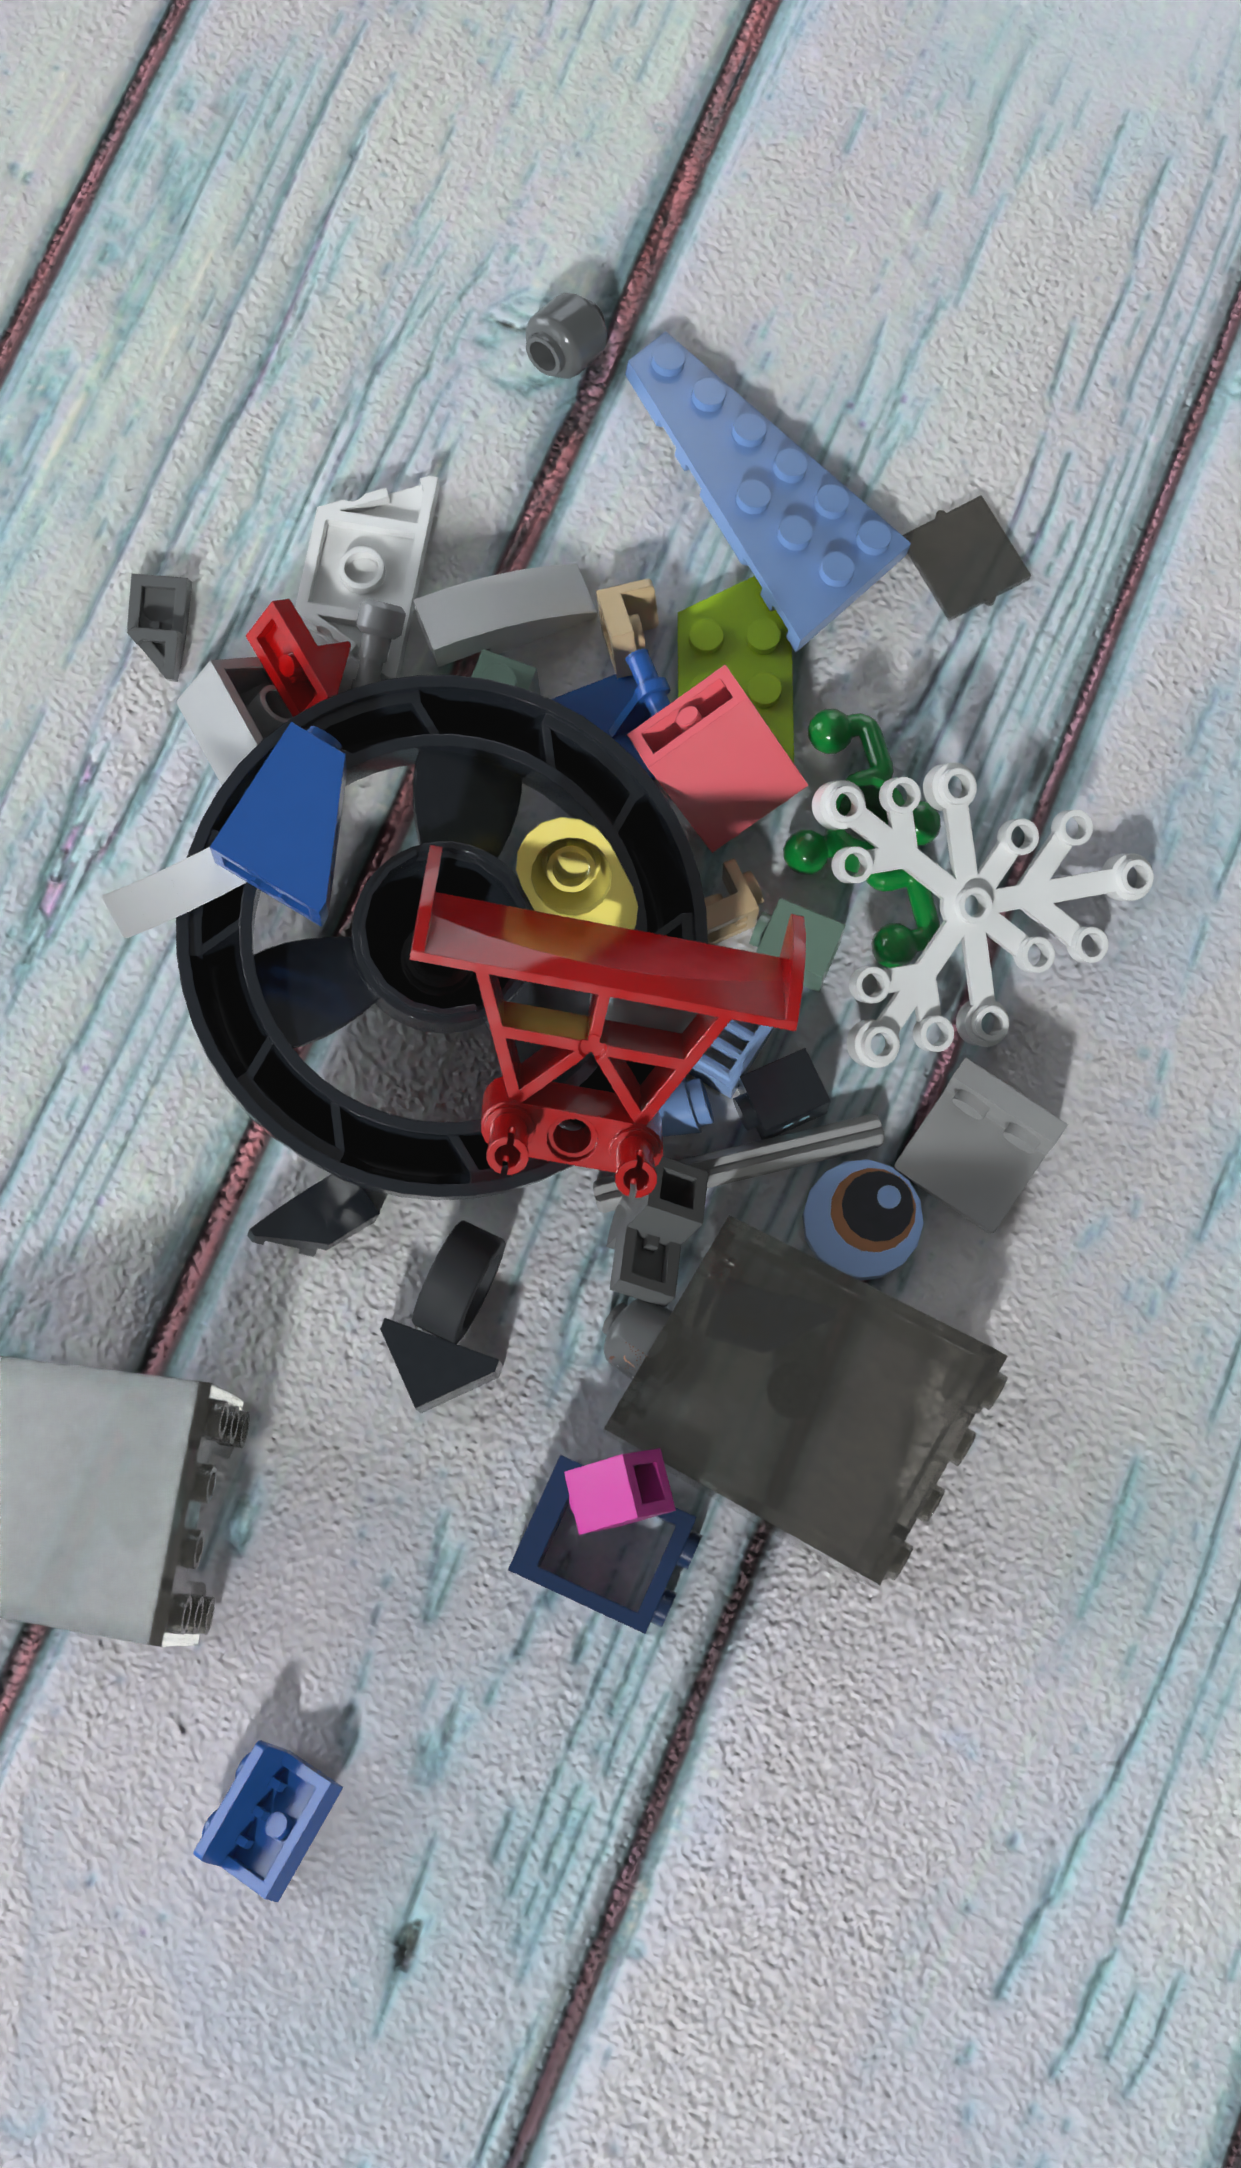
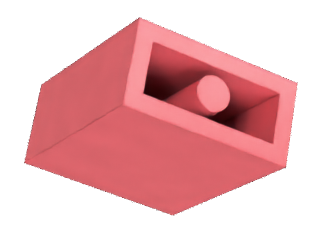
(717, 759)

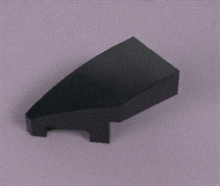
(317, 1217)

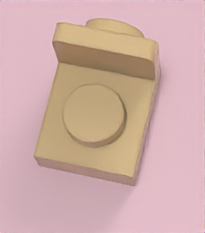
(624, 616)
(736, 912)

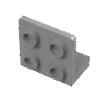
(979, 1146)

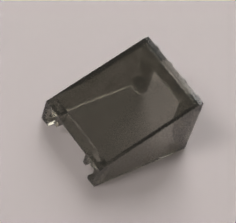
(808, 1401)
(108, 1498)

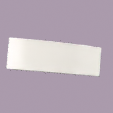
(503, 611)

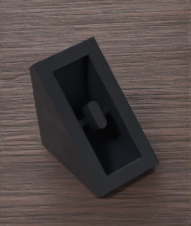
(435, 1367)

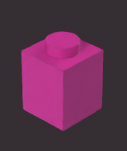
(619, 1491)

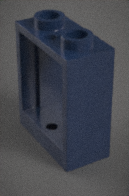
(542, 1531)

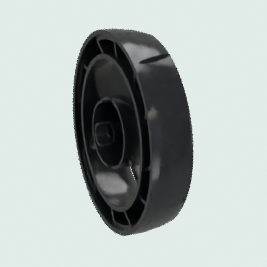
(470, 756)

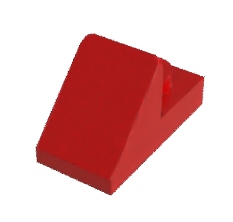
(293, 660)

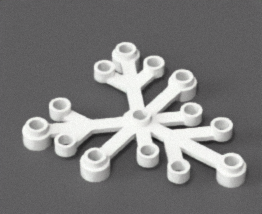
(1033, 894)

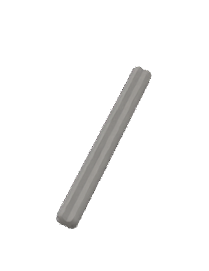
(770, 1155)

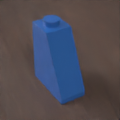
(289, 823)

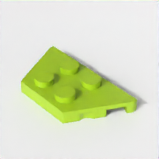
(752, 643)

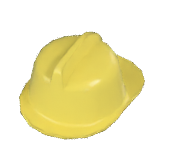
(575, 874)

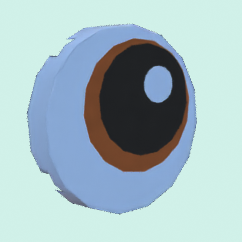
(863, 1219)

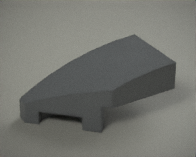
(160, 619)

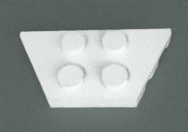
(363, 553)

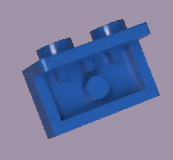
(268, 1819)

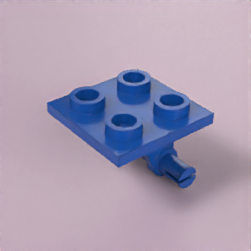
(622, 703)

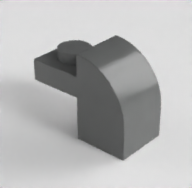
(652, 1229)

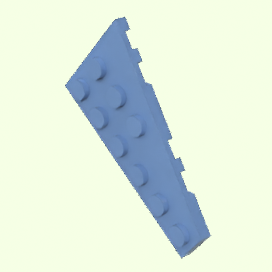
(775, 504)

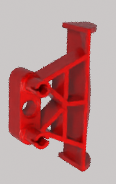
(608, 961)

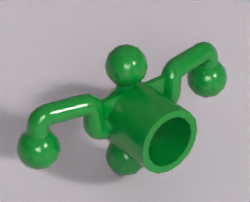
(809, 851)

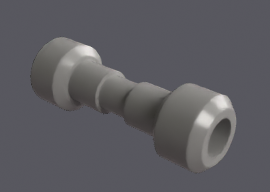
(379, 625)

